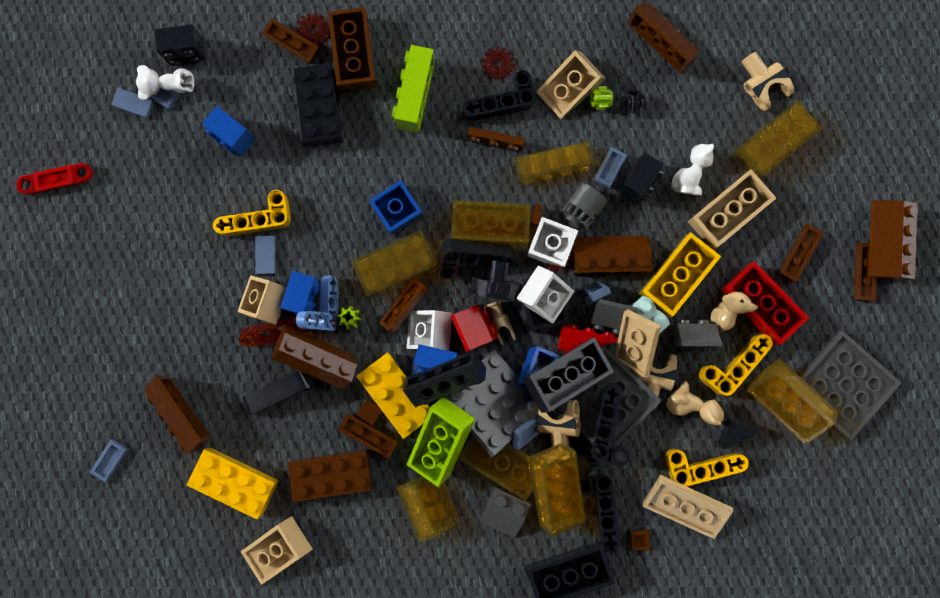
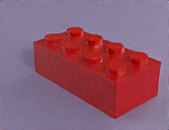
(776, 311)

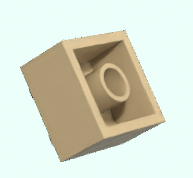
(262, 299)

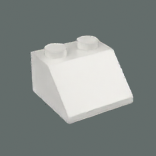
(552, 242)
(545, 294)
(429, 329)

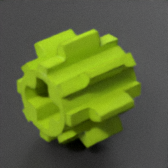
(601, 98)
(352, 322)

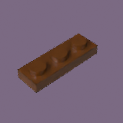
(291, 41)
(495, 139)
(800, 253)
(864, 286)
(403, 305)
(368, 435)

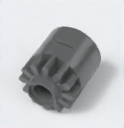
(584, 207)

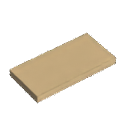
(687, 507)

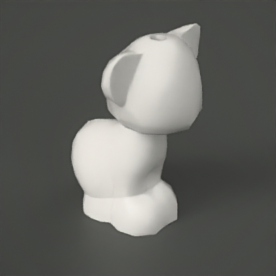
(150, 82)
(688, 179)

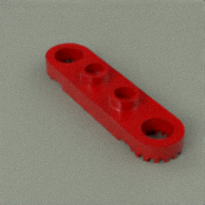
(54, 179)

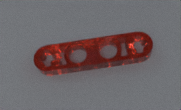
(252, 335)

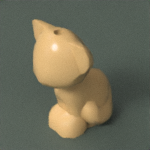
(726, 312)
(683, 402)

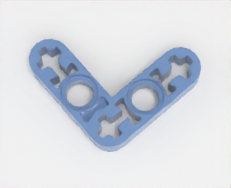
(328, 314)

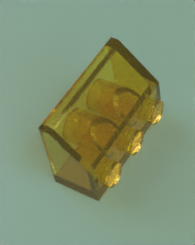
(428, 507)

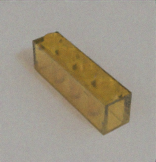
(554, 162)

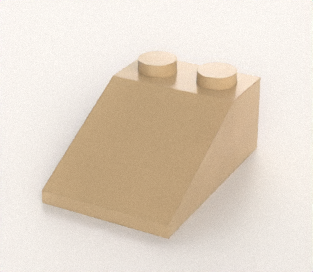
(570, 84)
(276, 550)

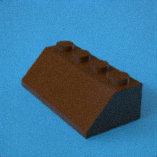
(663, 37)
(893, 240)
(611, 255)
(314, 357)
(177, 414)

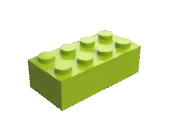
(414, 88)
(440, 441)

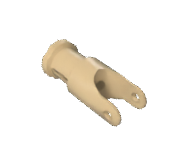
(500, 319)

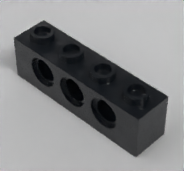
(445, 379)

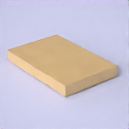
(637, 342)

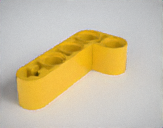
(253, 217)
(739, 362)
(707, 465)

